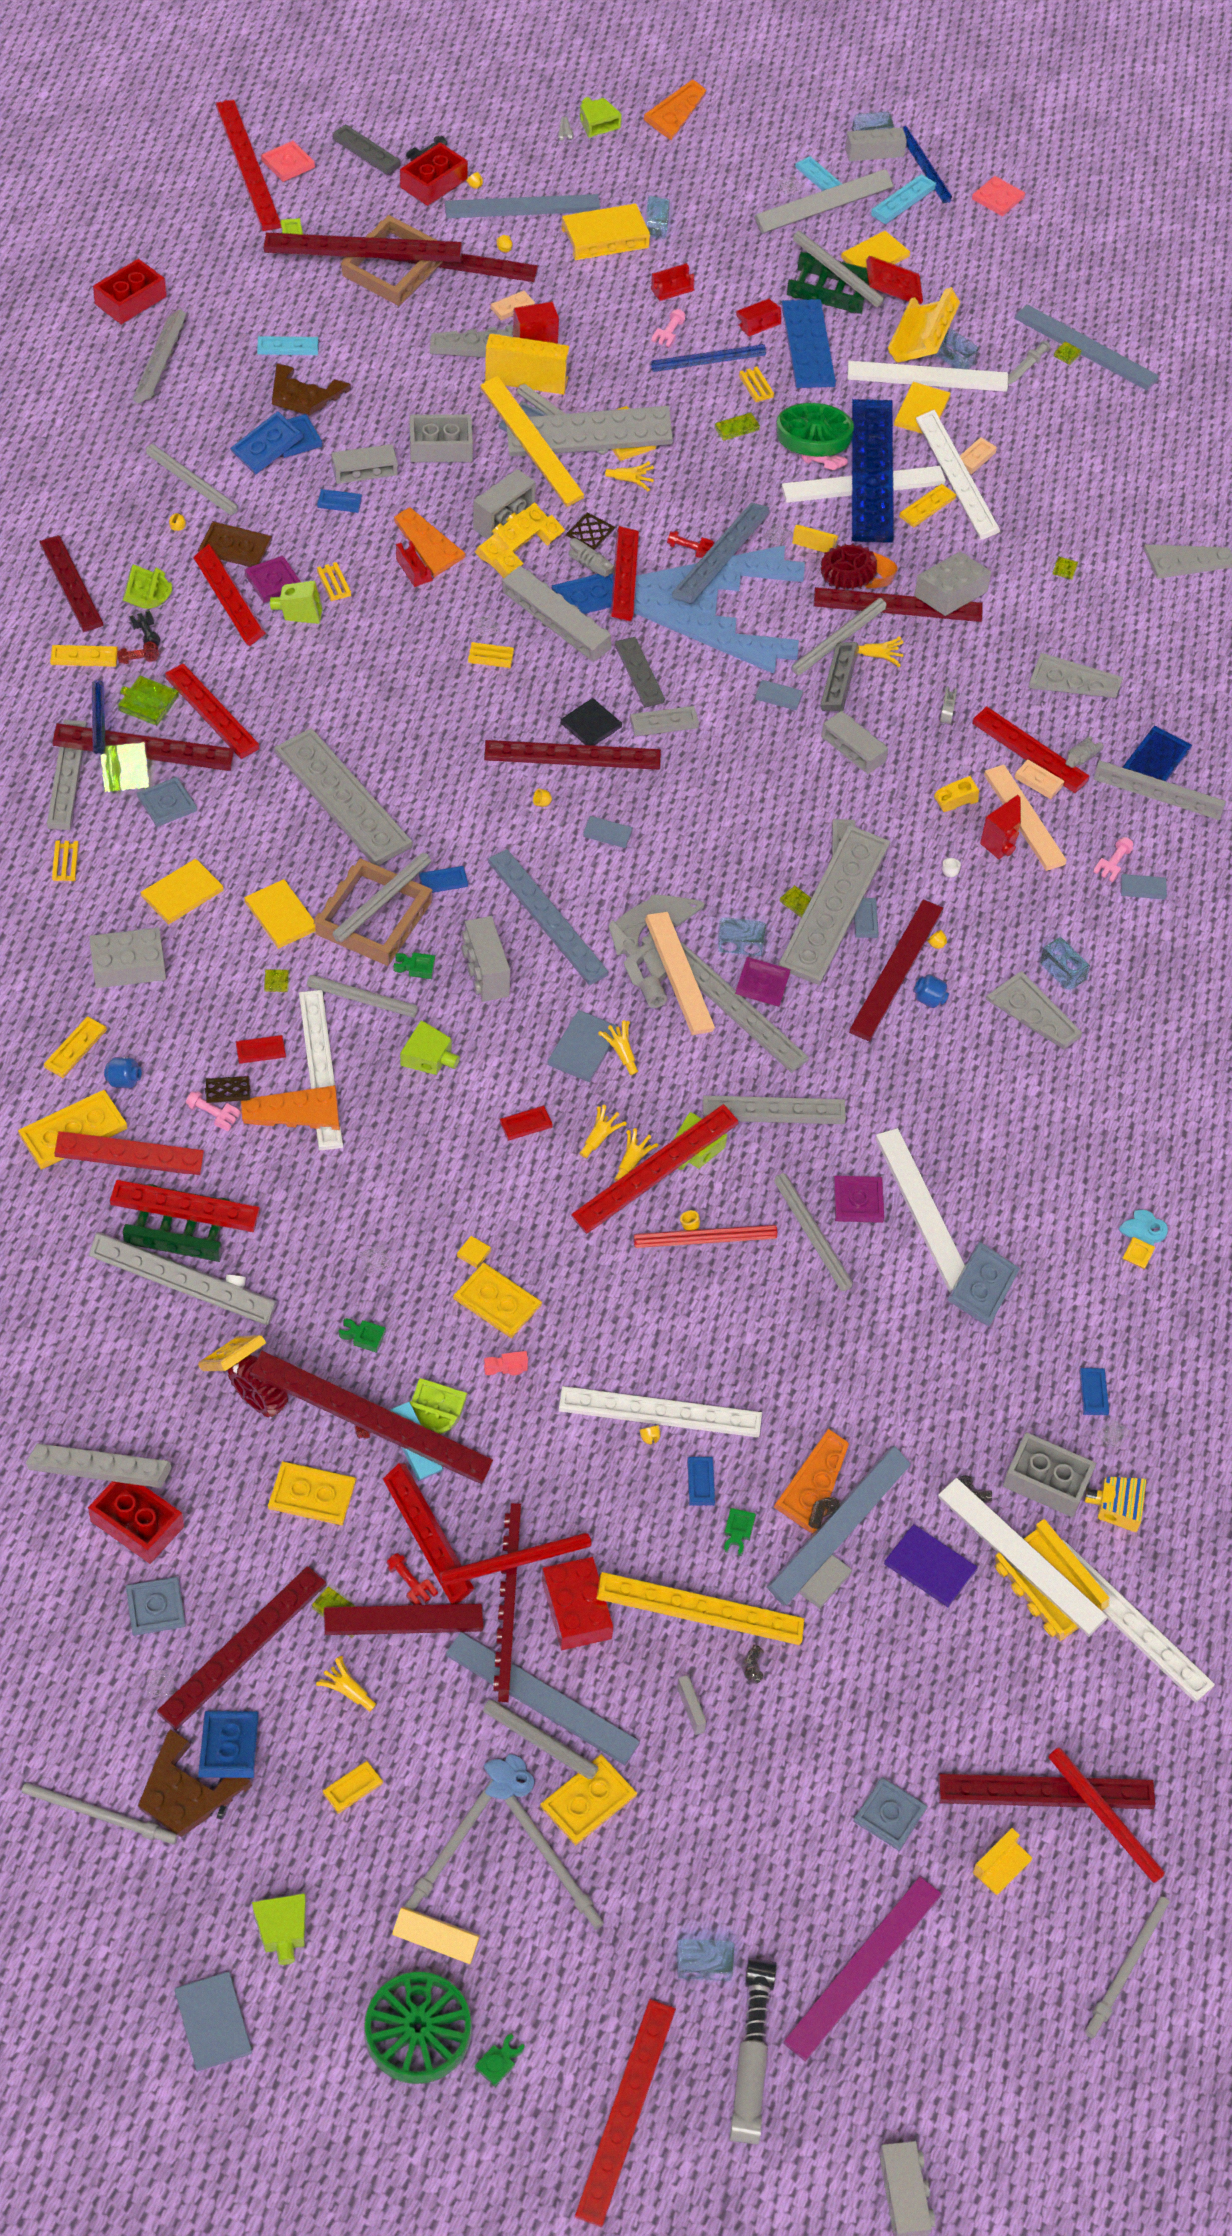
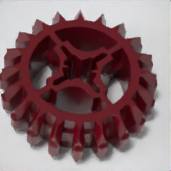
(848, 566)
(256, 1393)

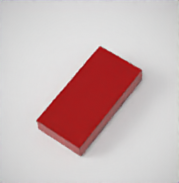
(260, 1049)
(526, 1123)

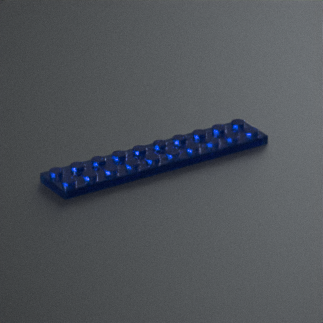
(872, 471)

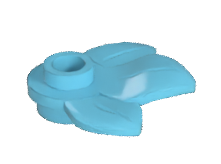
(1142, 1227)

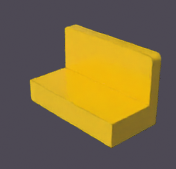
(814, 538)
(1002, 1862)

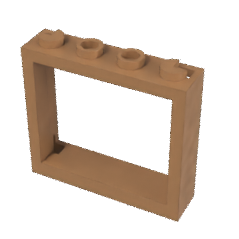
(409, 283)
(362, 945)

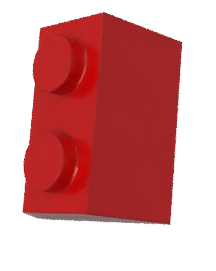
(1002, 828)

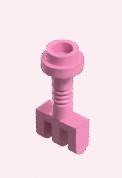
(676, 317)
(829, 462)
(1123, 846)
(195, 1100)

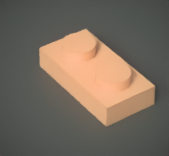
(505, 307)
(977, 454)
(1039, 779)

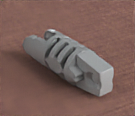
(590, 558)
(1083, 752)

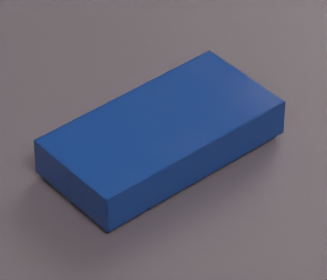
(339, 500)
(444, 879)
(1094, 1391)
(701, 1481)

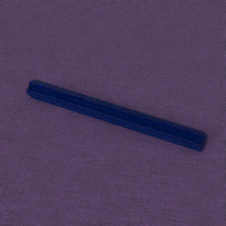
(926, 166)
(708, 357)
(98, 717)

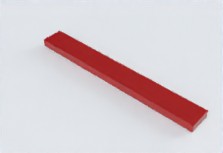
(654, 1169)
(625, 2113)

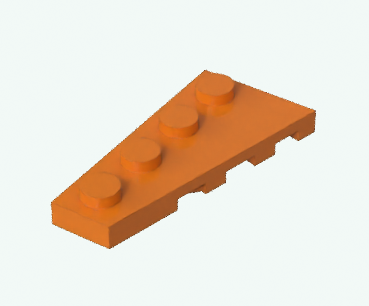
(676, 109)
(430, 544)
(305, 1107)
(813, 1480)

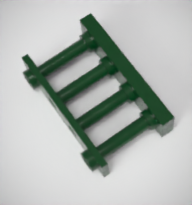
(828, 297)
(175, 1243)

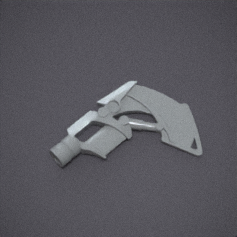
(627, 931)

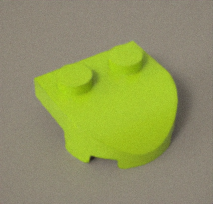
(146, 587)
(437, 1405)

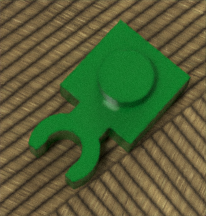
(418, 966)
(365, 1336)
(739, 1527)
(497, 2063)

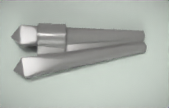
(565, 129)

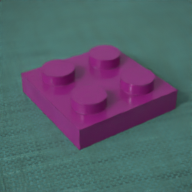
(270, 577)
(763, 981)
(858, 1199)

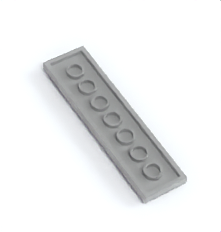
(600, 430)
(343, 797)
(834, 905)

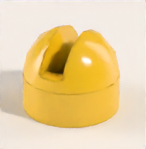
(475, 180)
(504, 243)
(180, 522)
(543, 796)
(938, 940)
(687, 1220)
(650, 1434)

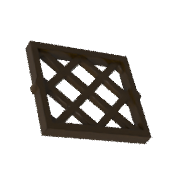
(570, 533)
(220, 1082)

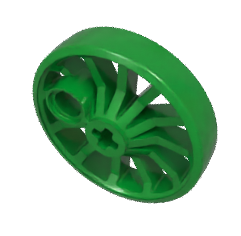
(799, 433)
(406, 2024)

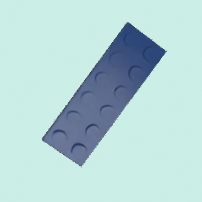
(808, 343)

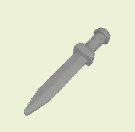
(1033, 356)

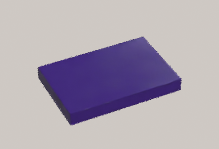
(930, 1565)

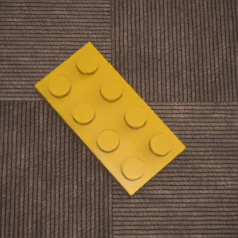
(89, 1116)

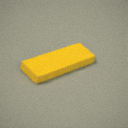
(927, 505)
(84, 655)
(75, 1047)
(436, 1935)

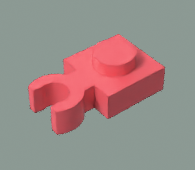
(510, 1363)

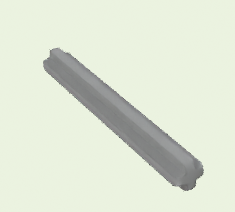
(362, 996)
(540, 1739)

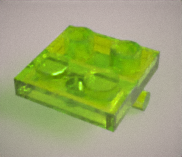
(147, 700)
(125, 767)

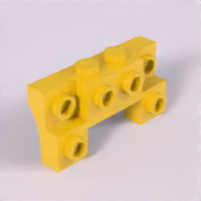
(518, 530)

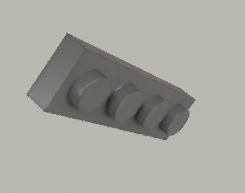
(366, 149)
(639, 672)
(839, 676)

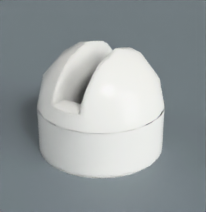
(951, 867)
(236, 1280)

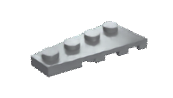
(464, 344)
(1183, 560)
(1069, 677)
(1035, 1010)

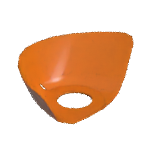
(886, 569)

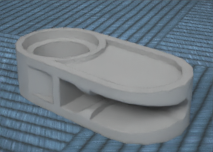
(948, 706)

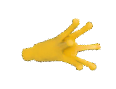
(631, 474)
(882, 650)
(622, 1046)
(600, 1131)
(633, 1153)
(347, 1685)

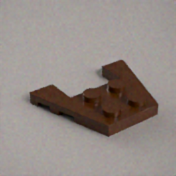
(300, 396)
(179, 1799)

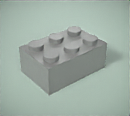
(441, 438)
(508, 496)
(952, 583)
(127, 957)
(486, 959)
(1049, 1474)

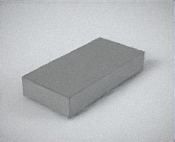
(825, 1581)
(691, 1705)

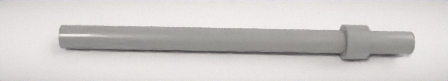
(148, 1830)
(424, 1885)
(582, 1902)
(1103, 2009)

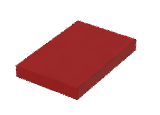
(894, 279)

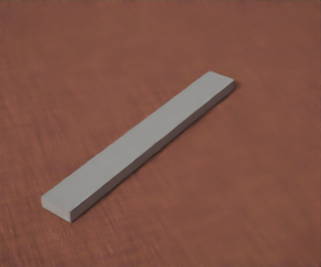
(823, 201)
(745, 1014)
(182, 1278)

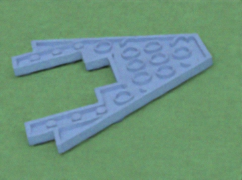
(699, 619)

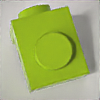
(291, 226)

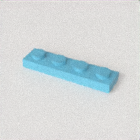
(903, 199)

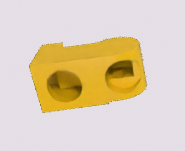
(957, 794)

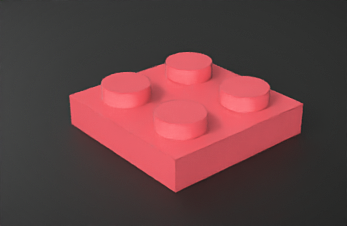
(287, 161)
(998, 196)

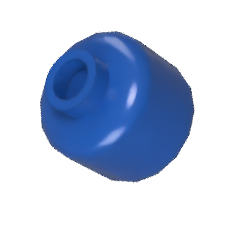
(931, 991)
(122, 1072)

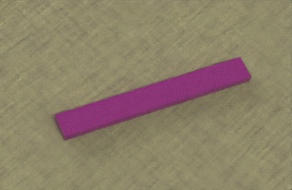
(862, 1969)

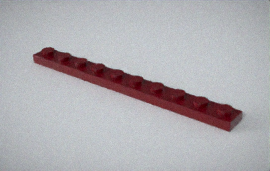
(362, 247)
(371, 1417)

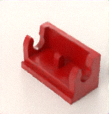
(672, 282)
(759, 317)
(412, 565)

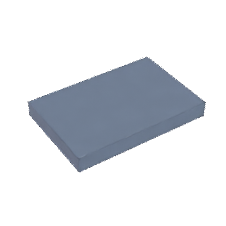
(581, 1047)
(983, 1284)
(213, 2021)

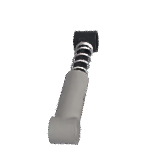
(752, 2055)

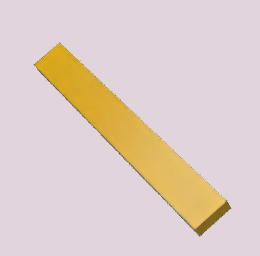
(532, 441)
(700, 1608)

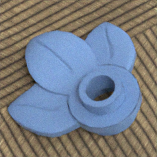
(505, 1778)

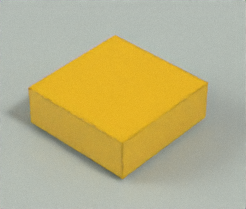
(474, 1252)
(1138, 1253)

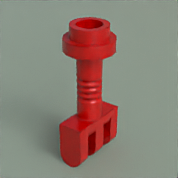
(701, 548)
(396, 1563)

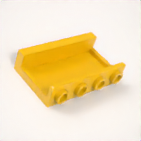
(606, 231)
(923, 327)
(527, 362)
(1057, 1553)

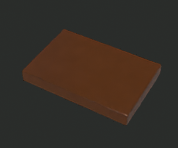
(236, 544)

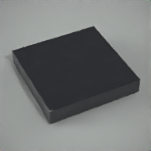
(591, 722)

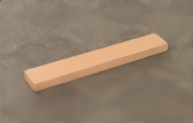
(1030, 825)
(679, 973)

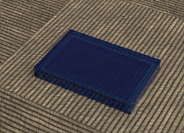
(1158, 754)

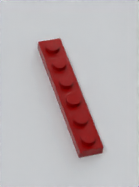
(624, 573)
(229, 595)
(212, 711)
(1029, 748)
(128, 1153)
(185, 1206)
(425, 1529)

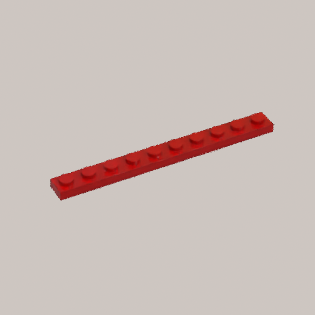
(248, 165)

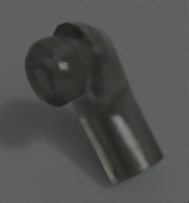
(984, 1495)
(821, 1509)
(750, 1666)

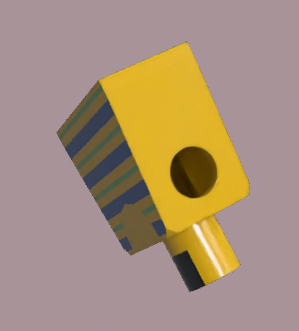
(1119, 1501)

